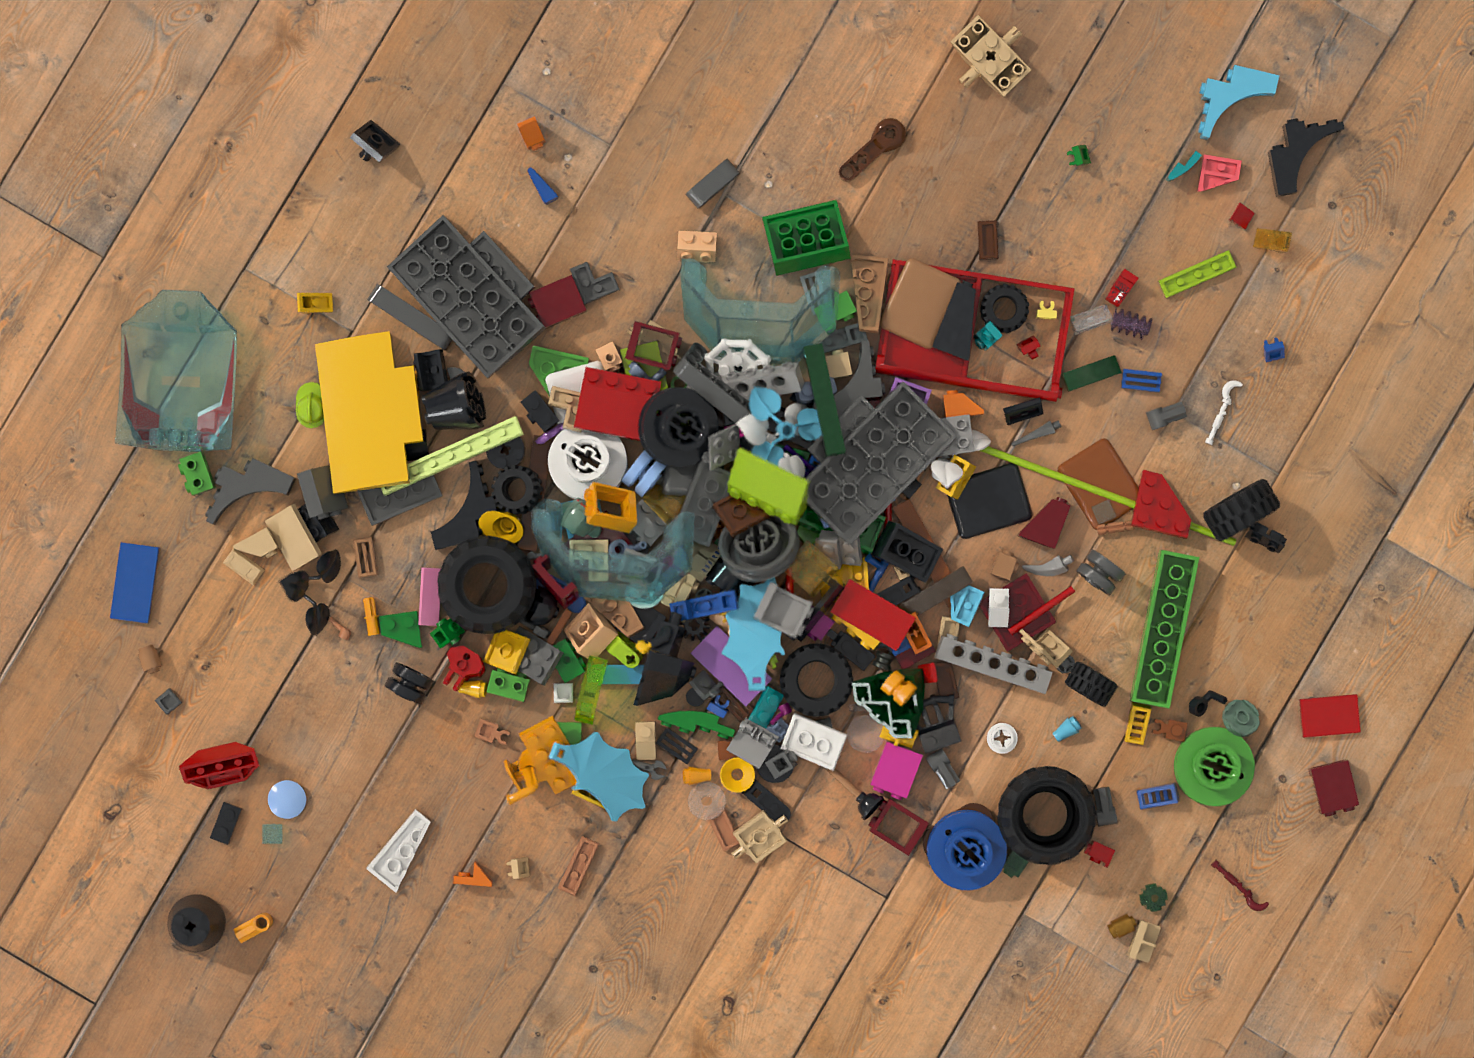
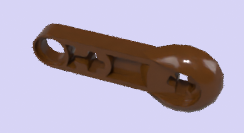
(877, 145)

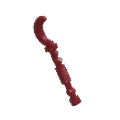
(1247, 893)

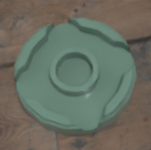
(1241, 718)

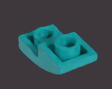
(987, 336)

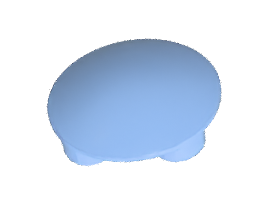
(287, 799)

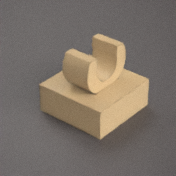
(519, 867)

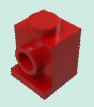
(1099, 852)

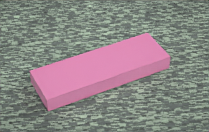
(429, 599)

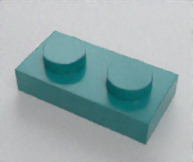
(766, 707)

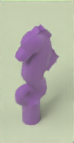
(549, 434)

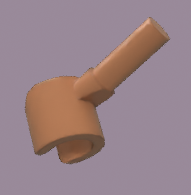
(344, 632)

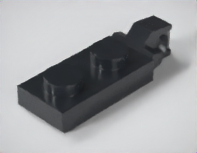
(851, 649)

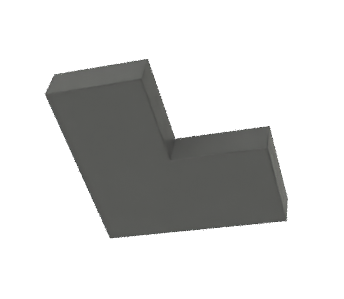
(591, 288)

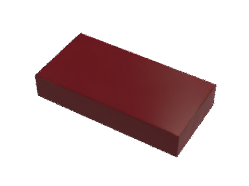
(909, 658)

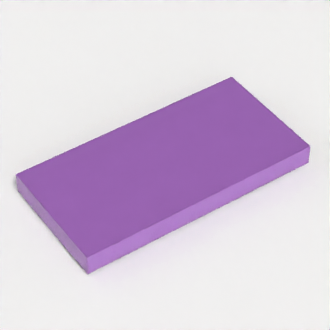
(724, 669)

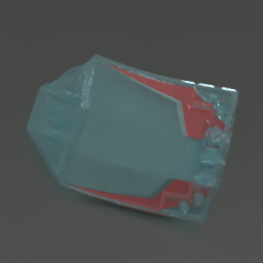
(177, 375)

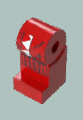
(1121, 287)

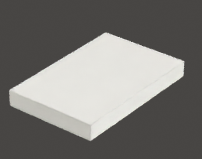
(814, 741)

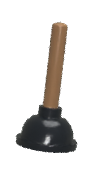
(867, 803)

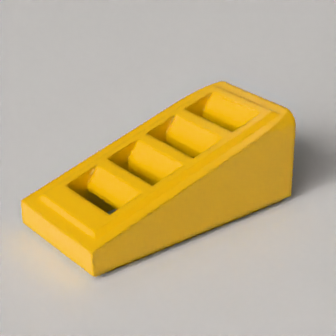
(1140, 707)

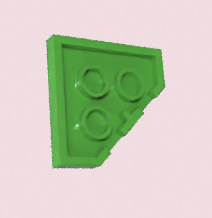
(547, 361)

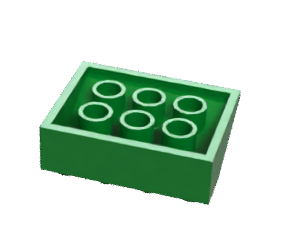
(806, 237)

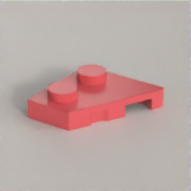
(1217, 172)

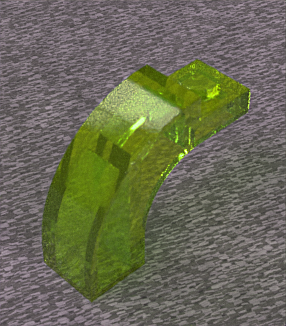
(590, 690)

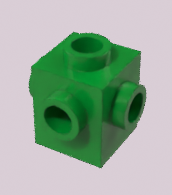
(450, 631)

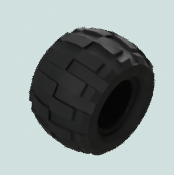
(520, 585)
(1078, 825)

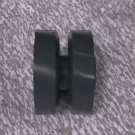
(408, 684)

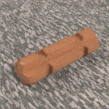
(1114, 527)

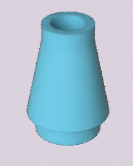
(1067, 728)

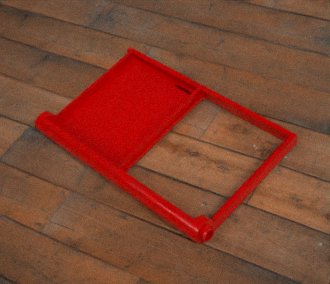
(908, 360)

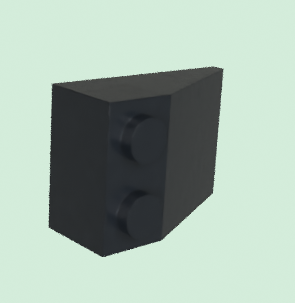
(907, 551)

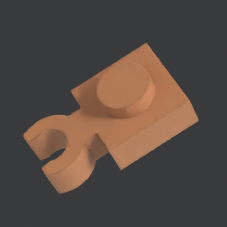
(488, 731)

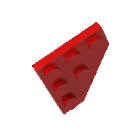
(1159, 508)

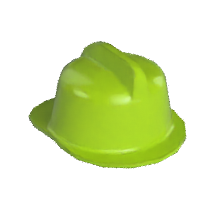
(309, 405)

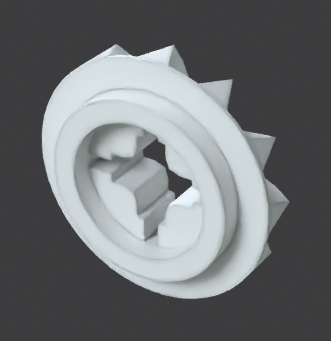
(1009, 743)

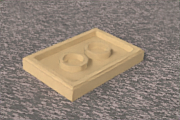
(293, 537)

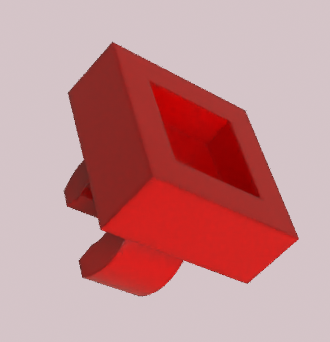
(1028, 347)

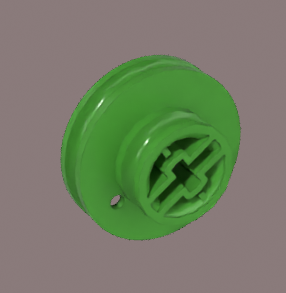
(1190, 767)

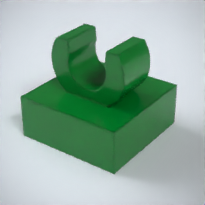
(1080, 154)

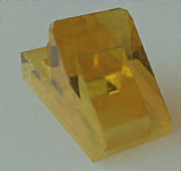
(1272, 240)

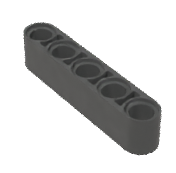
(409, 316)

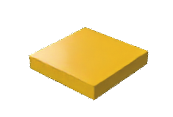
(506, 651)

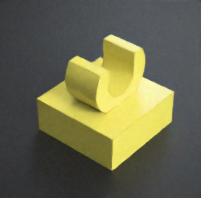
(1046, 313)

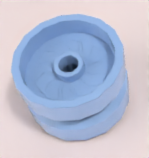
(643, 472)

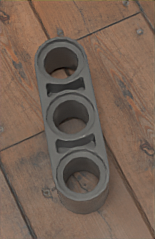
(712, 183)

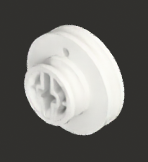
(575, 481)

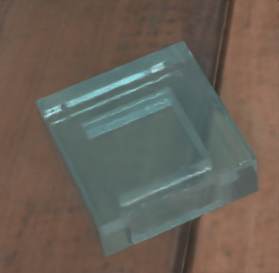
(1103, 511)
(271, 833)

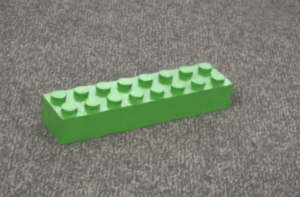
(1164, 629)

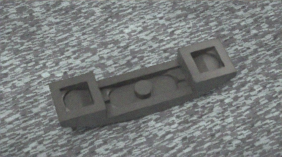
(843, 338)

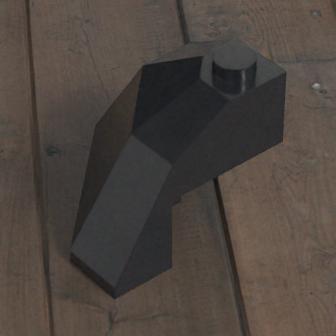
(662, 677)

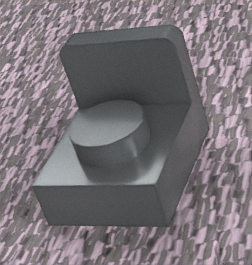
(705, 685)

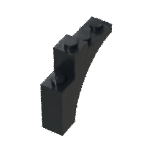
(1298, 140)
(464, 523)

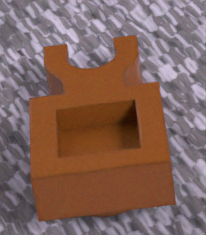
(1173, 729)

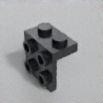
(651, 620)

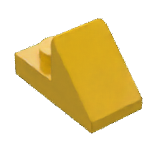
(314, 303)

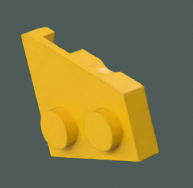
(856, 573)

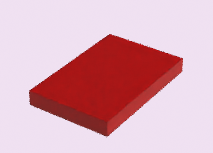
(1329, 715)

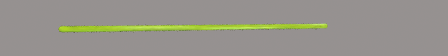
(1085, 486)

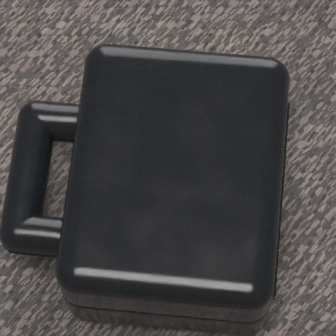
(991, 502)

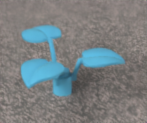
(764, 403)

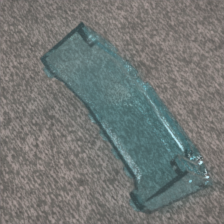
(772, 326)
(616, 575)

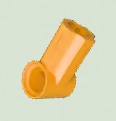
(252, 928)

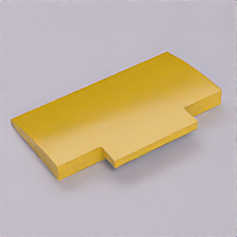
(367, 412)

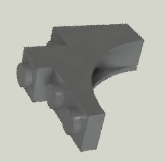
(861, 383)
(258, 478)

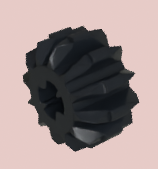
(689, 629)

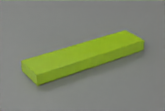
(1197, 274)

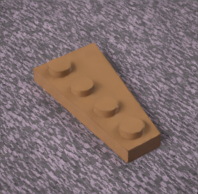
(869, 288)

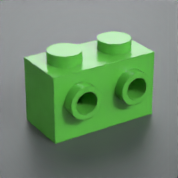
(196, 473)
(508, 685)

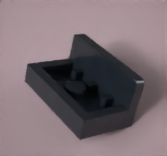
(430, 369)

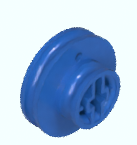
(968, 826)

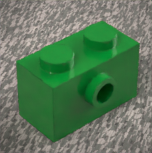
(569, 665)

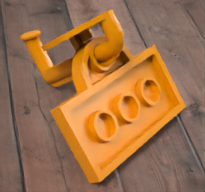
(535, 763)

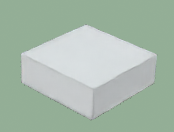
(563, 692)

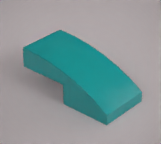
(1180, 169)

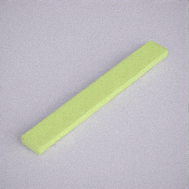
(460, 452)

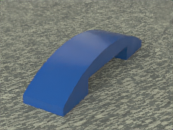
(706, 605)

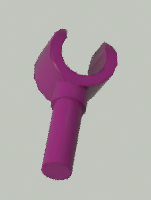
(784, 710)

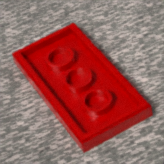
(873, 614)

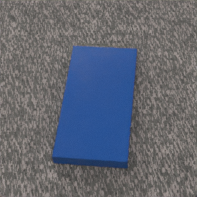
(134, 582)

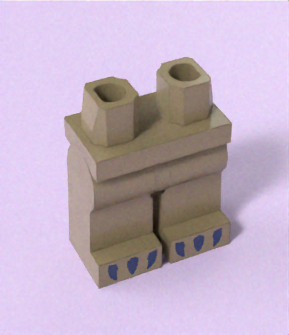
(703, 559)

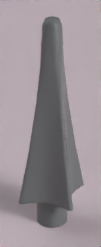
(1046, 429)

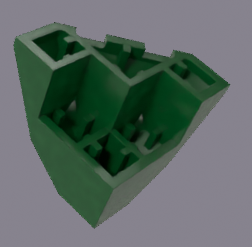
(898, 719)

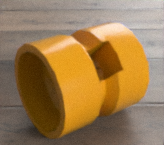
(898, 687)

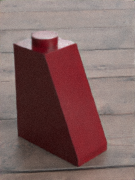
(1047, 523)

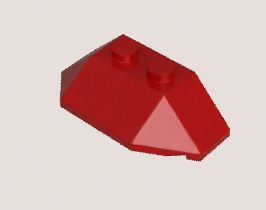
(219, 765)

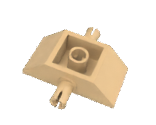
(979, 40)

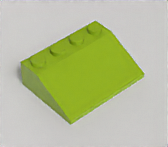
(768, 487)

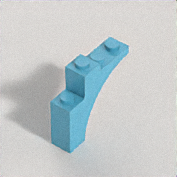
(1221, 95)

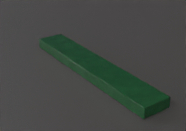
(824, 400)

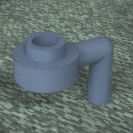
(637, 371)
(621, 544)

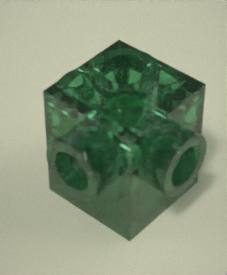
(1146, 894)

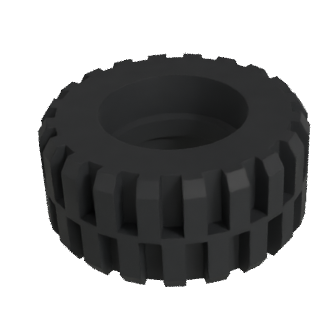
(1241, 510)
(816, 653)

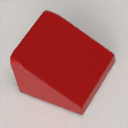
(1241, 216)

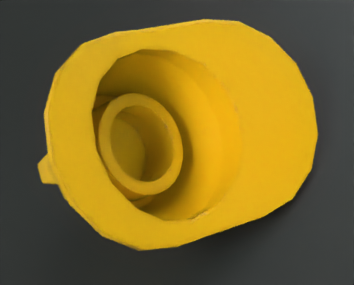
(501, 525)

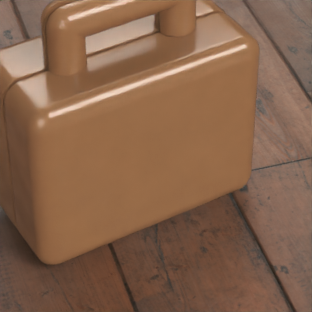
(918, 302)

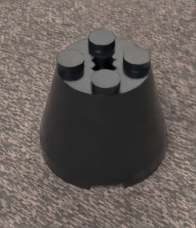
(455, 404)
(204, 913)

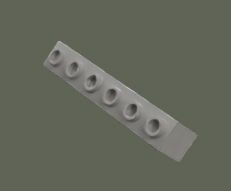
(788, 371)
(1038, 683)

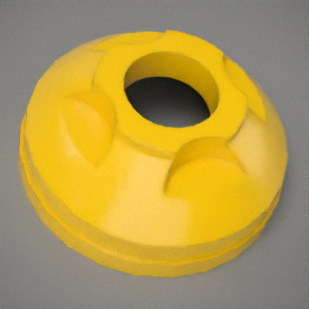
(737, 785)

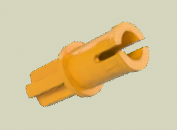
(371, 616)

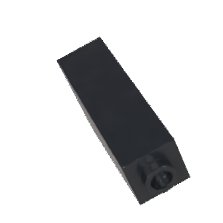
(957, 325)

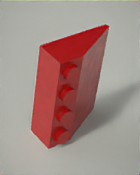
(613, 402)

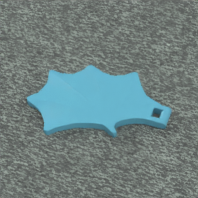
(751, 641)
(604, 773)

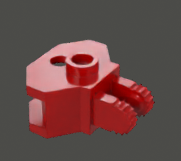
(462, 667)

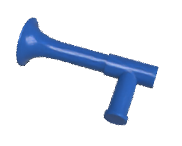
(881, 568)

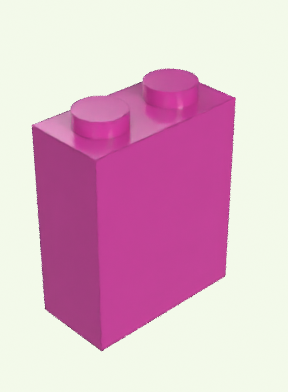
(896, 770)

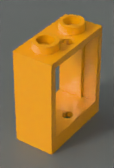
(624, 497)

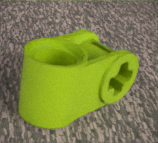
(623, 649)

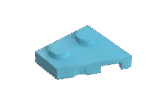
(965, 604)

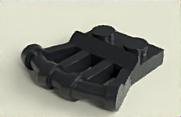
(942, 733)

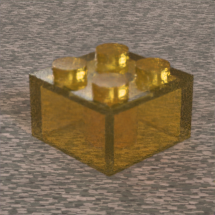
(811, 569)

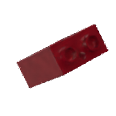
(630, 354)
(915, 836)

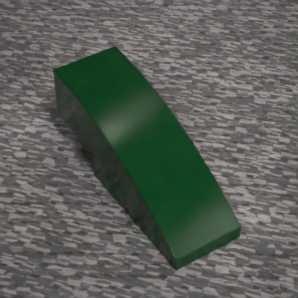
(1091, 373)

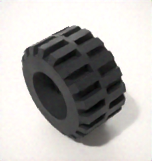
(1011, 293)
(502, 484)
(1091, 684)

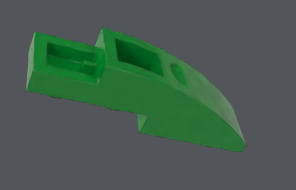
(689, 719)

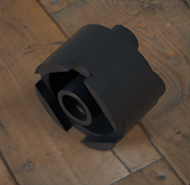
(515, 456)
(722, 578)

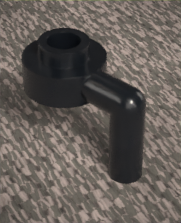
(1199, 705)

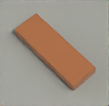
(578, 865)

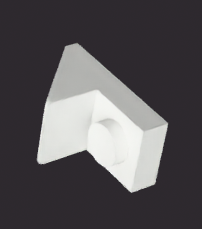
(998, 607)

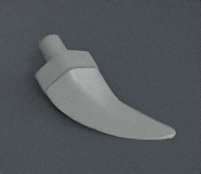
(1052, 568)

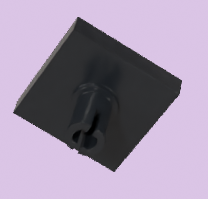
(374, 141)

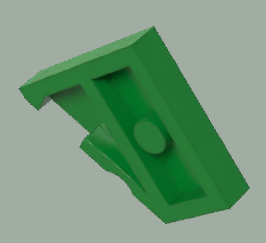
(402, 628)

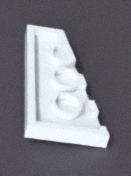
(395, 857)

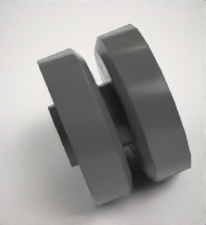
(1099, 574)

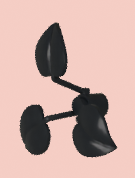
(297, 583)

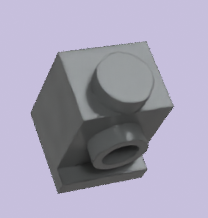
(776, 765)

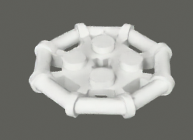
(736, 358)

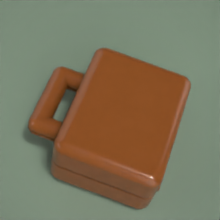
(1104, 469)

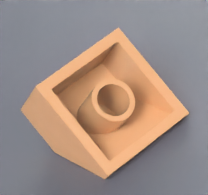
(590, 632)

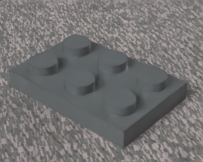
(539, 658)

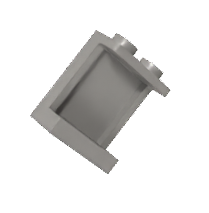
(783, 611)

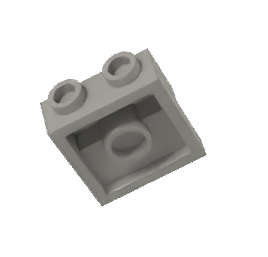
(648, 526)
(838, 550)

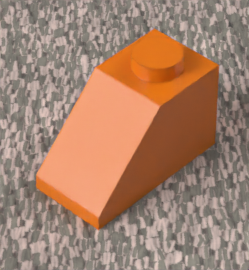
(531, 134)
(959, 404)

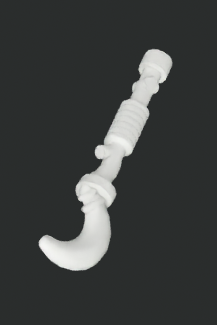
(1227, 401)

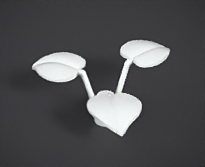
(756, 434)
(950, 472)

